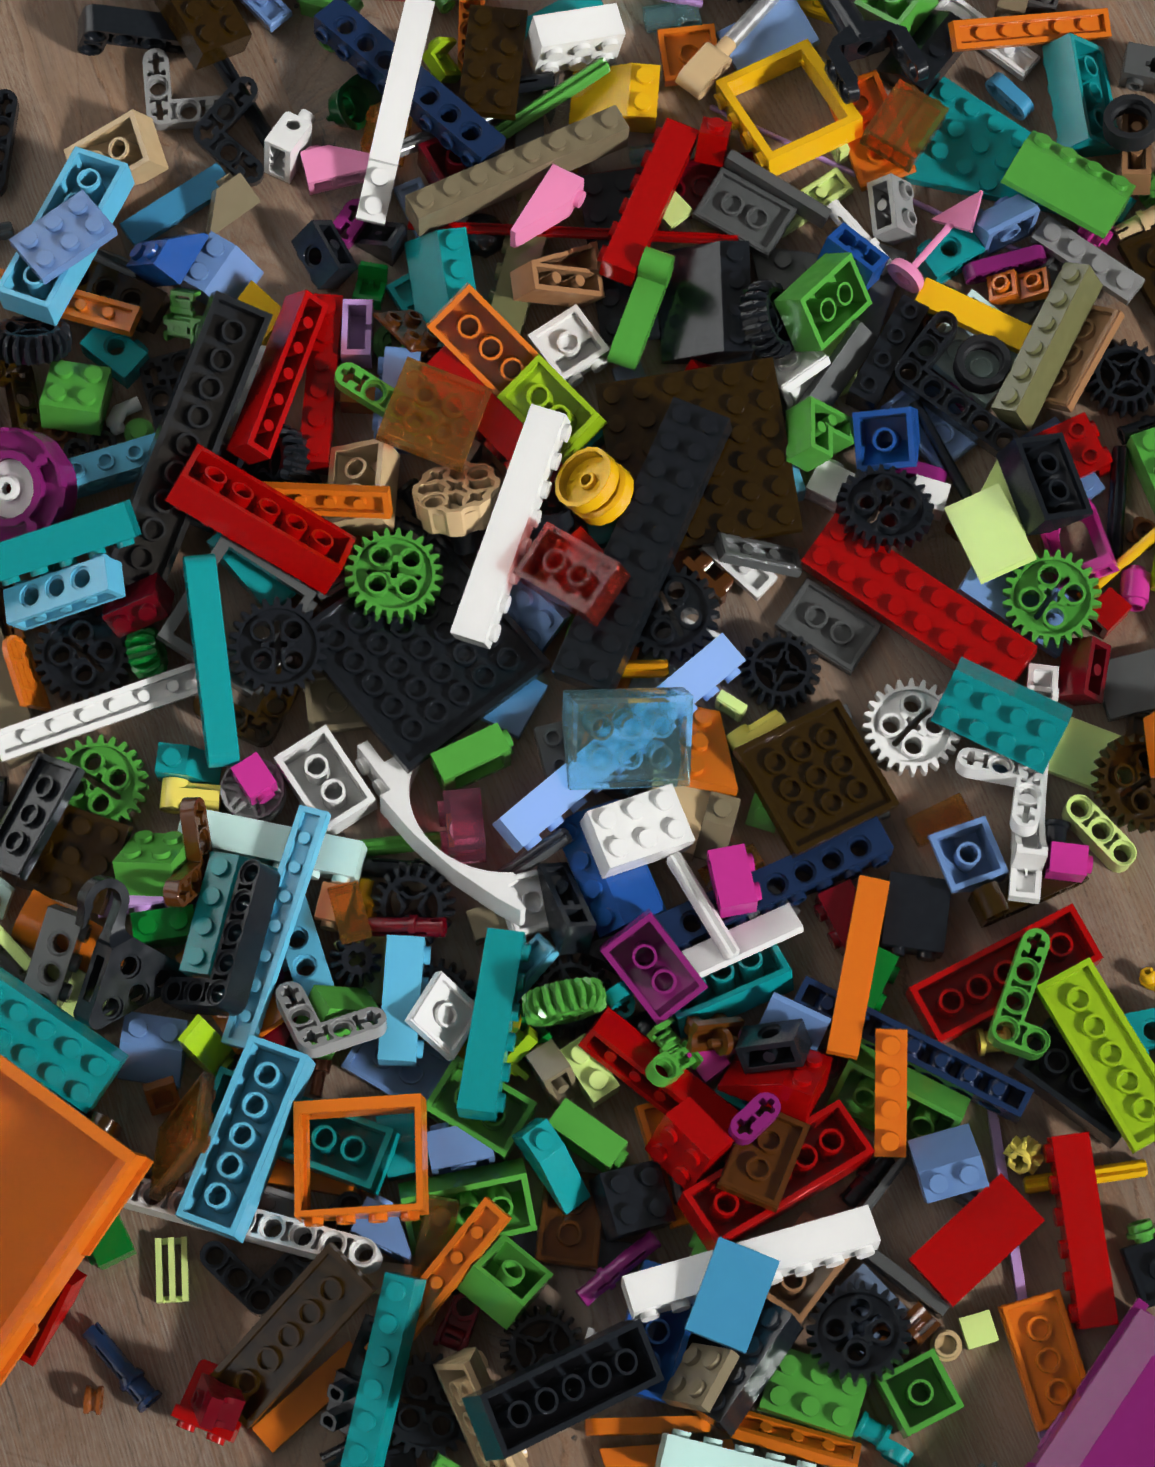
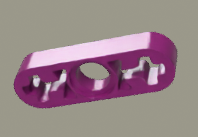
(1019, 259)

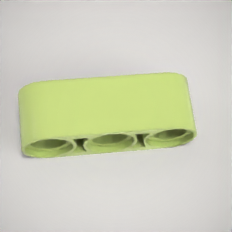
(1103, 848)

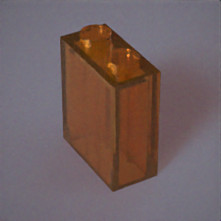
(904, 125)

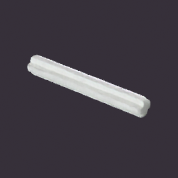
(702, 906)

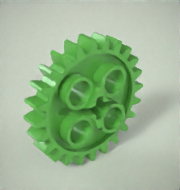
(391, 600)
(1074, 614)
(113, 762)

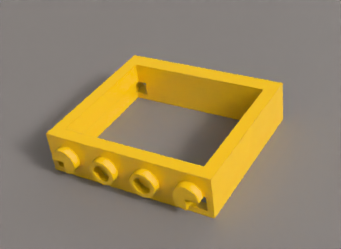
(802, 150)

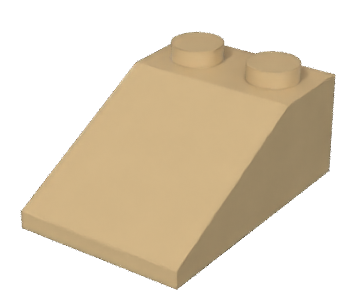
(130, 140)

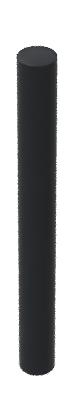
(941, 451)

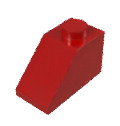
(713, 141)

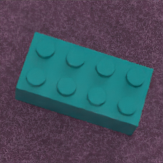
(1002, 715)

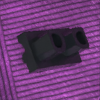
(341, 1402)

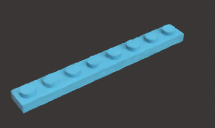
(295, 874)

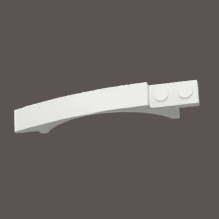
(394, 111)
(393, 787)
(1031, 852)

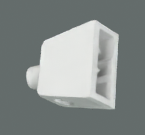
(285, 142)

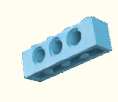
(110, 466)
(64, 592)
(308, 954)

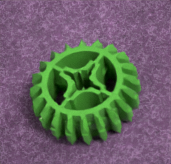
(564, 1001)

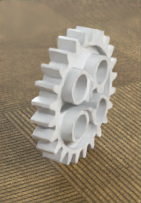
(891, 709)

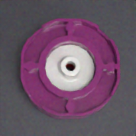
(35, 482)

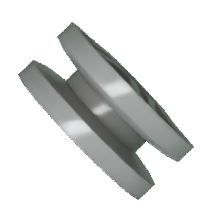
(239, 805)

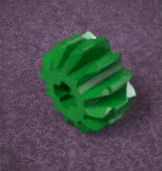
(146, 653)

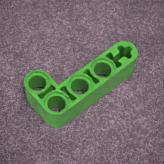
(642, 308)
(1024, 992)

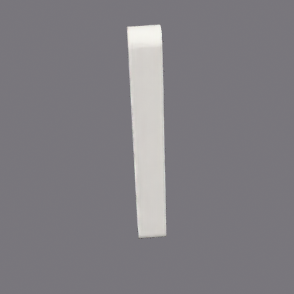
(261, 1224)

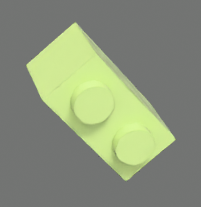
(592, 1077)

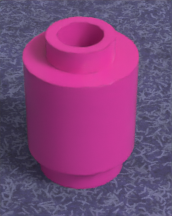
(1135, 586)

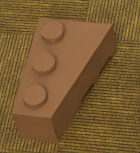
(560, 278)

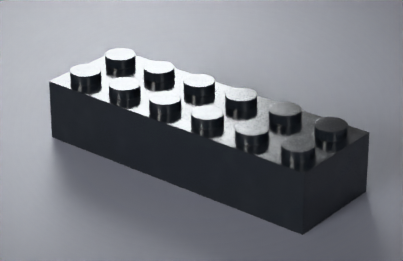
(562, 1389)

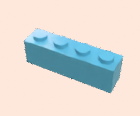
(401, 989)

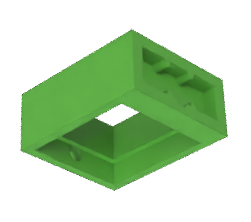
(472, 758)
(589, 1137)

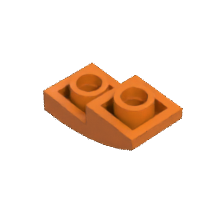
(1022, 288)

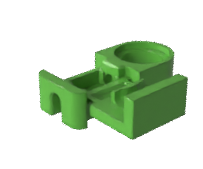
(182, 316)
(672, 1055)

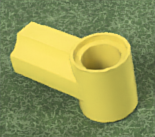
(758, 728)
(175, 789)

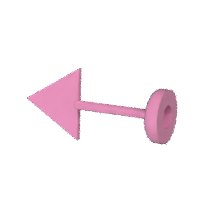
(960, 216)

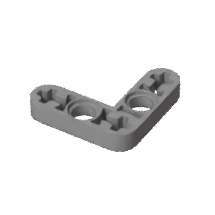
(172, 107)
(315, 1031)

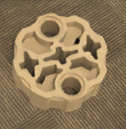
(455, 500)

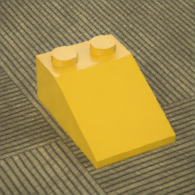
(630, 88)

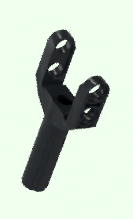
(863, 38)

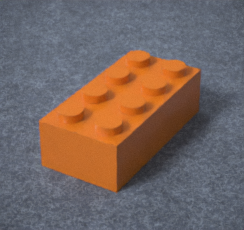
(481, 339)

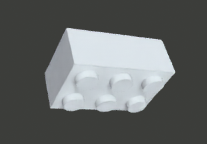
(574, 38)
(326, 779)
(637, 831)

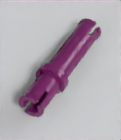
(620, 1266)

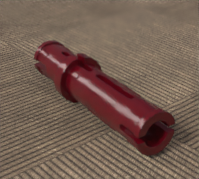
(408, 926)

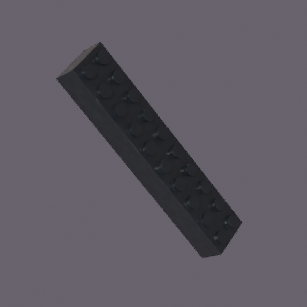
(194, 415)
(646, 543)

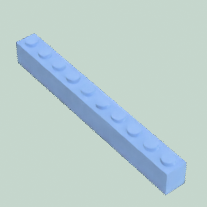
(552, 798)

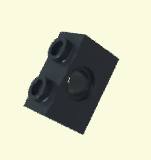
(324, 254)
(773, 1046)

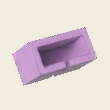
(357, 332)

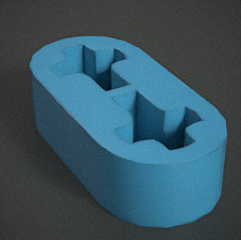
(1009, 96)

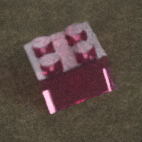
(464, 825)

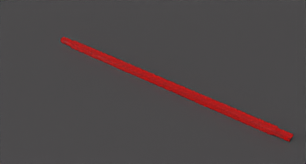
(588, 233)

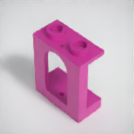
(1103, 564)

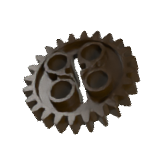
(1123, 758)

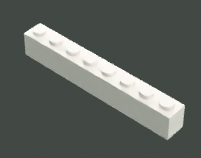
(511, 526)
(797, 1248)

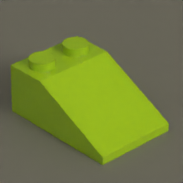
(545, 387)

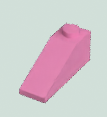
(332, 167)
(549, 205)

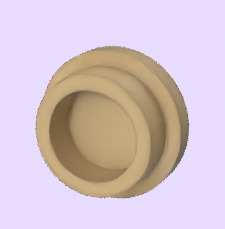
(946, 1344)

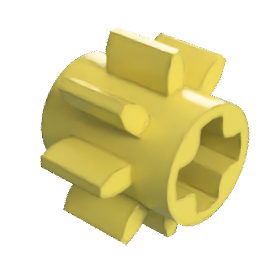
(1024, 1155)

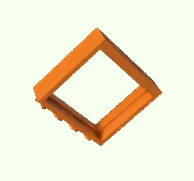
(356, 1107)

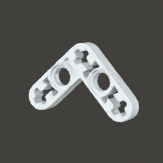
(1014, 777)

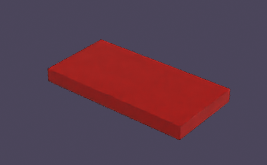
(976, 1240)

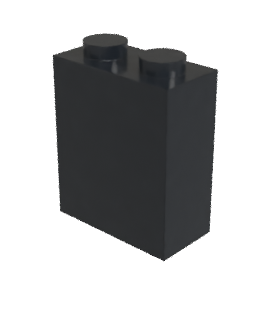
(915, 916)

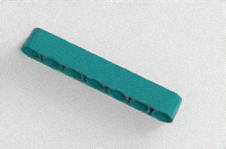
(211, 660)

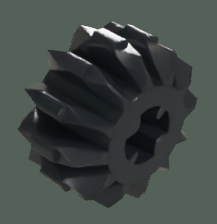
(356, 972)

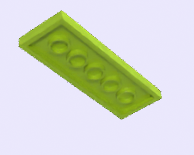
(1104, 1049)

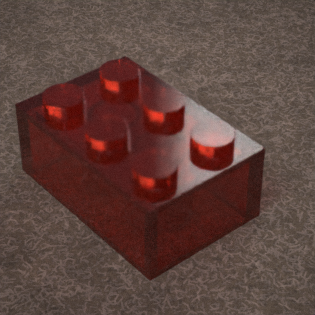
(571, 574)

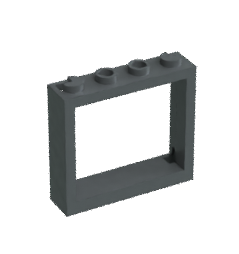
(186, 650)
(892, 1271)

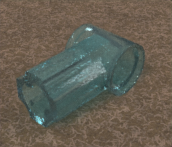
(670, 16)

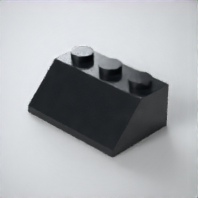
(935, 45)
(1043, 483)

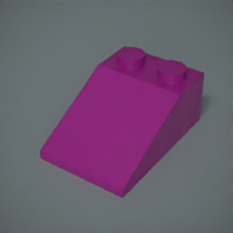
(653, 967)

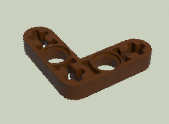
(187, 881)

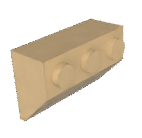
(365, 464)

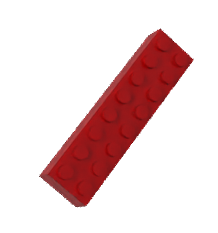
(915, 604)

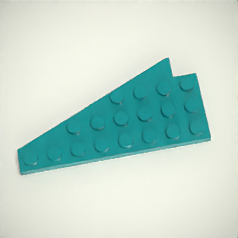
(973, 149)

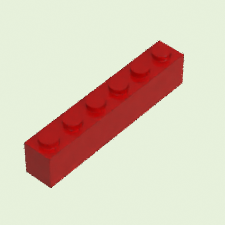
(648, 201)
(277, 377)
(319, 390)
(627, 1054)
(1081, 1231)

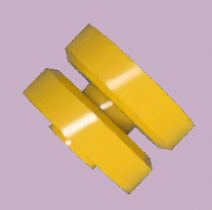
(594, 486)

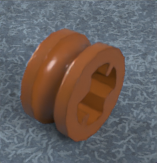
(93, 1400)

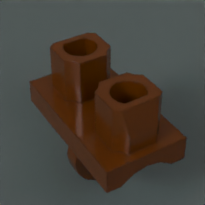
(721, 583)
(716, 1033)
(921, 1327)

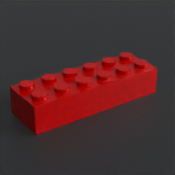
(497, 423)
(261, 519)
(970, 989)
(828, 1154)

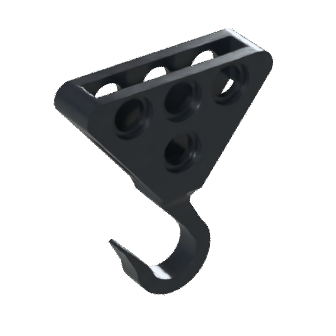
(104, 975)

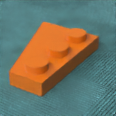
(710, 754)

